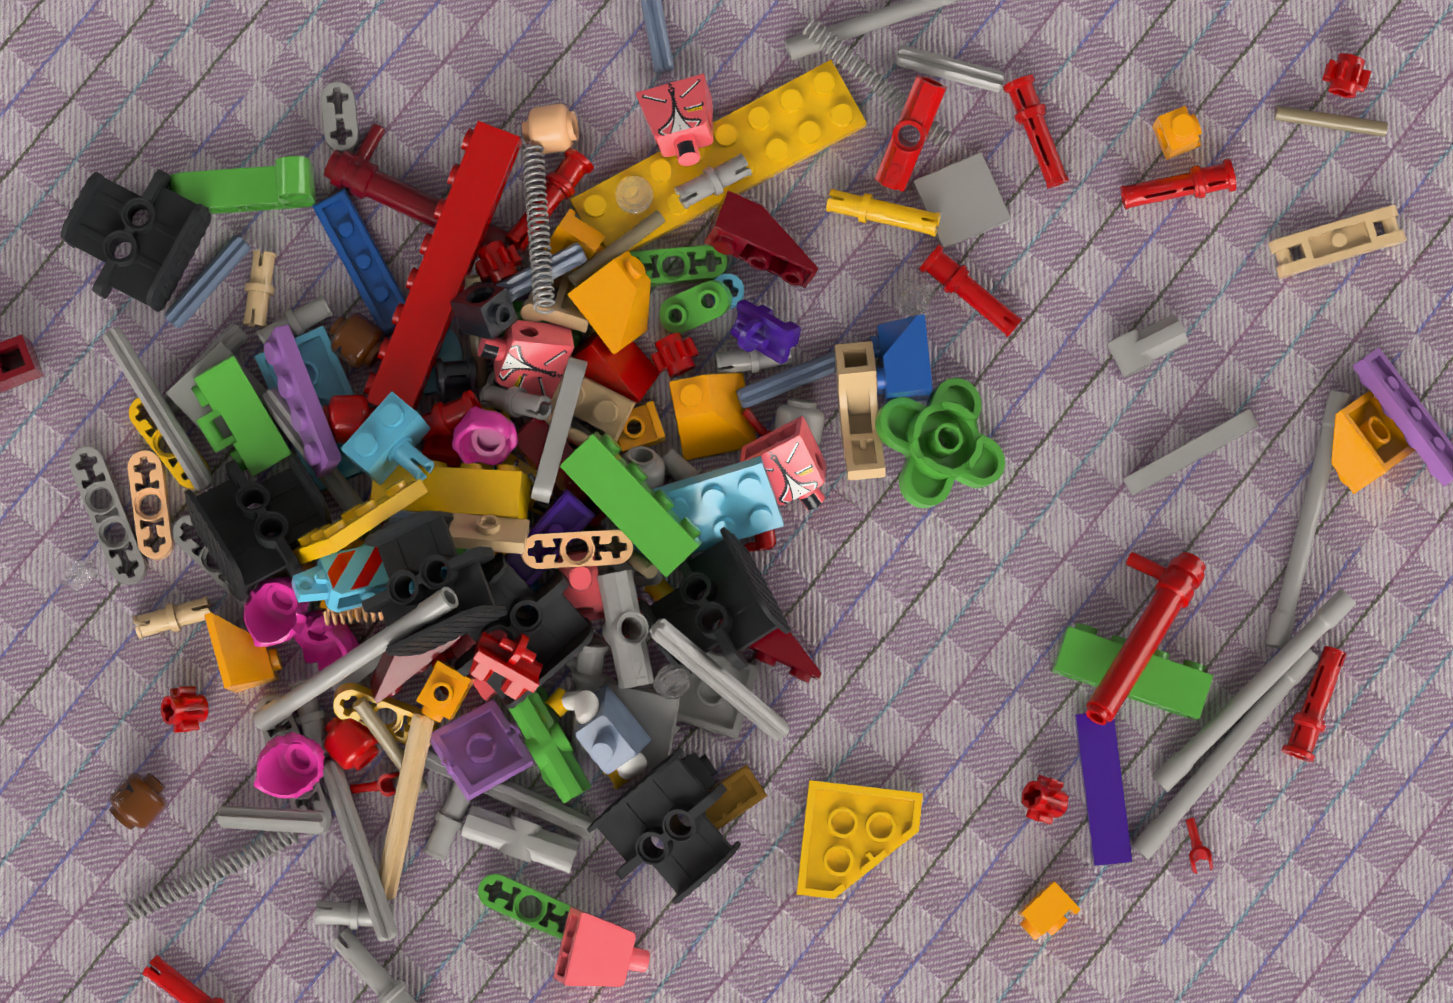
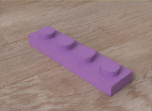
(305, 408)
(1408, 413)

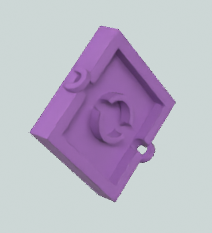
(481, 749)

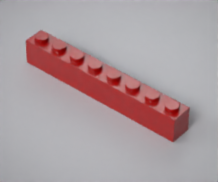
(446, 262)

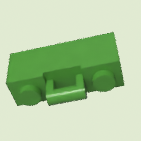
(252, 429)

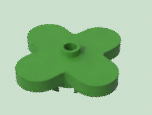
(934, 466)

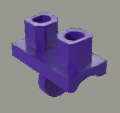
(761, 330)

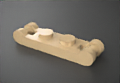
(1337, 241)

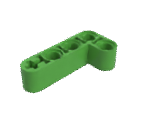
(250, 189)

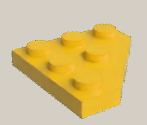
(357, 521)
(851, 833)

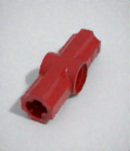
(919, 112)

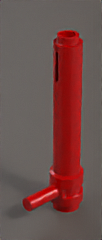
(1172, 594)

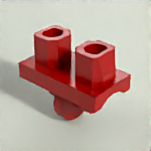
(509, 660)

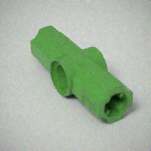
(550, 747)

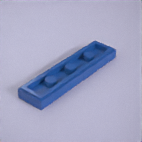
(360, 258)

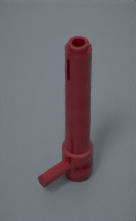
(368, 181)

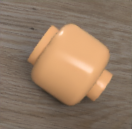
(551, 127)

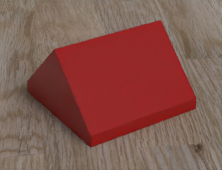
(625, 372)

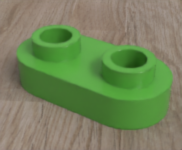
(694, 308)

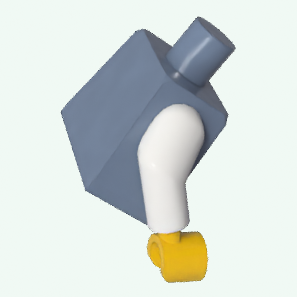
(605, 731)

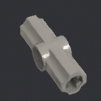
(629, 653)
(520, 839)

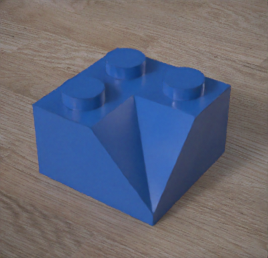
(903, 359)

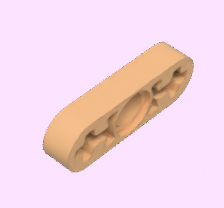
(156, 476)
(606, 558)

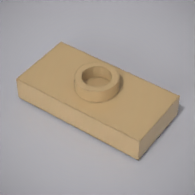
(500, 533)

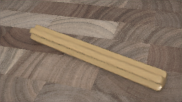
(405, 803)

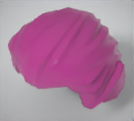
(484, 437)
(274, 612)
(324, 643)
(289, 766)

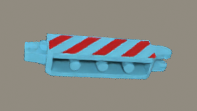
(345, 578)

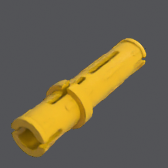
(883, 212)

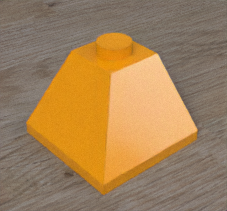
(616, 301)
(710, 415)
(1366, 443)
(238, 659)

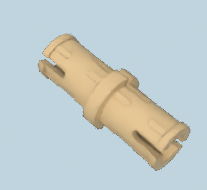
(259, 289)
(172, 617)

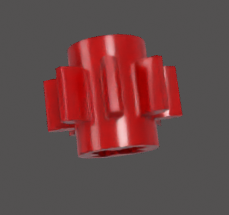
(1346, 75)
(497, 262)
(675, 355)
(184, 709)
(1044, 799)

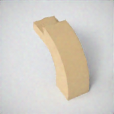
(858, 410)

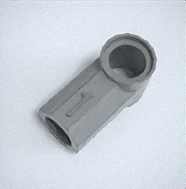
(1140, 348)

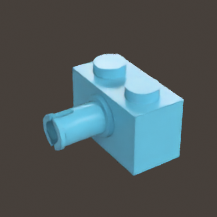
(389, 441)

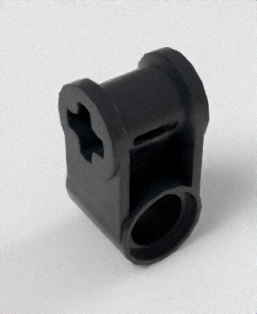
(454, 378)

